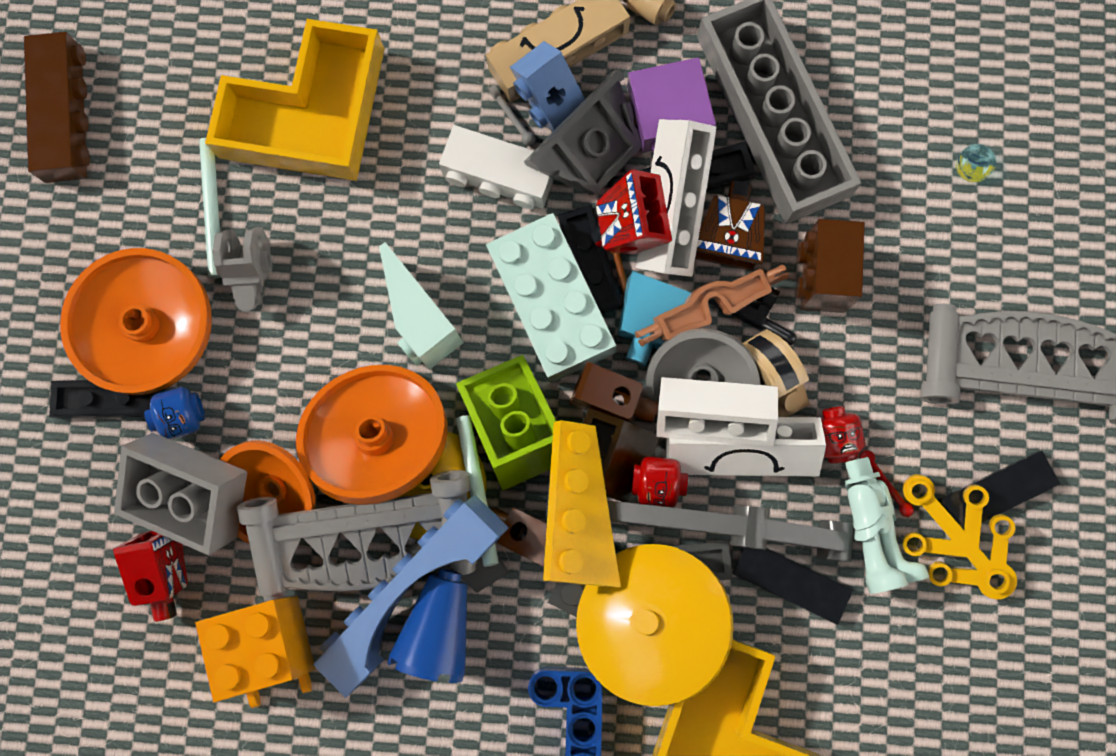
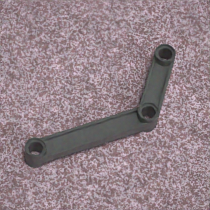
(746, 526)

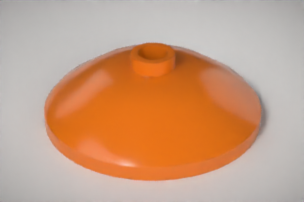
(269, 468)

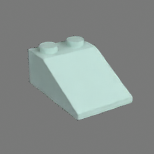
(424, 328)

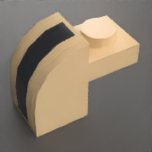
(781, 368)

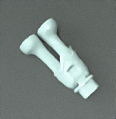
(875, 527)

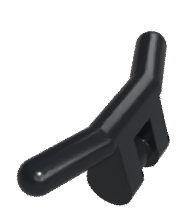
(757, 317)

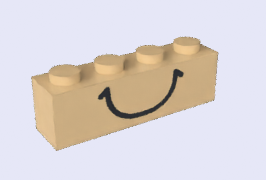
(572, 29)

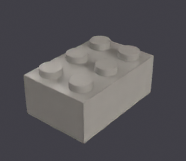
(179, 492)

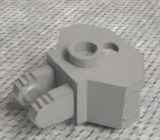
(243, 268)

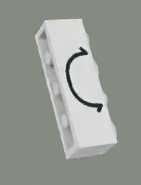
(683, 162)
(796, 452)

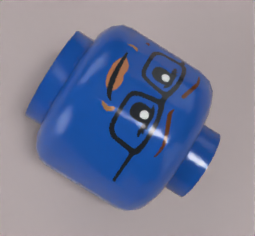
(175, 413)

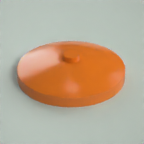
(135, 321)
(372, 434)

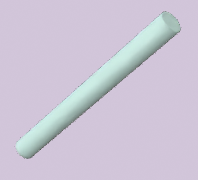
(210, 203)
(472, 466)

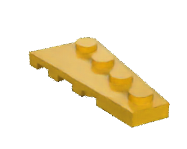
(578, 517)

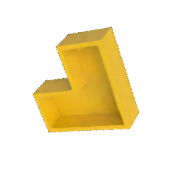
(315, 122)
(724, 713)

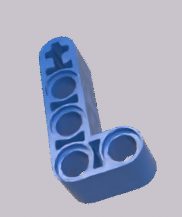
(576, 706)

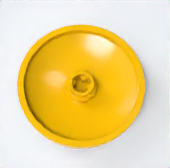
(659, 631)

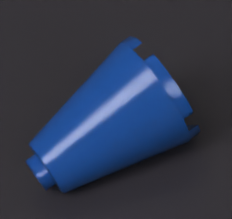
(435, 631)

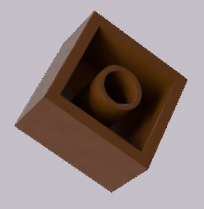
(831, 266)

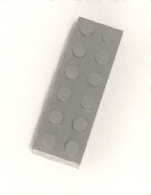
(777, 108)

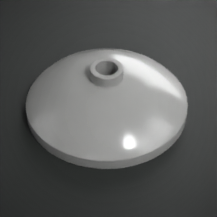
(701, 350)

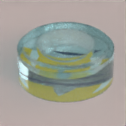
(975, 163)

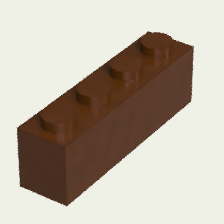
(55, 107)

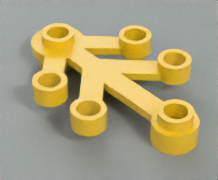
(963, 542)

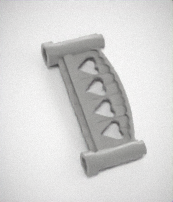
(954, 366)
(276, 537)

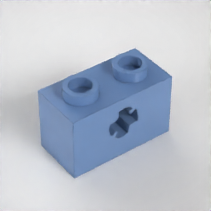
(547, 85)

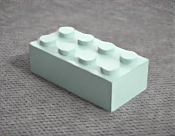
(552, 298)

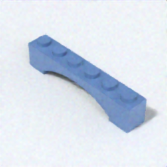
(355, 653)

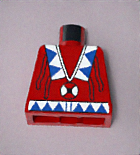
(633, 215)
(152, 572)

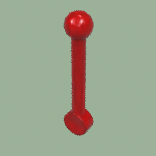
(905, 508)

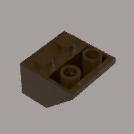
(620, 448)

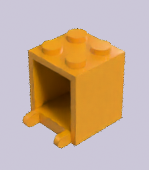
(256, 649)

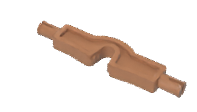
(695, 311)

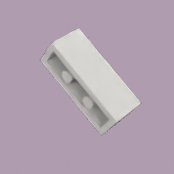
(493, 168)
(717, 411)

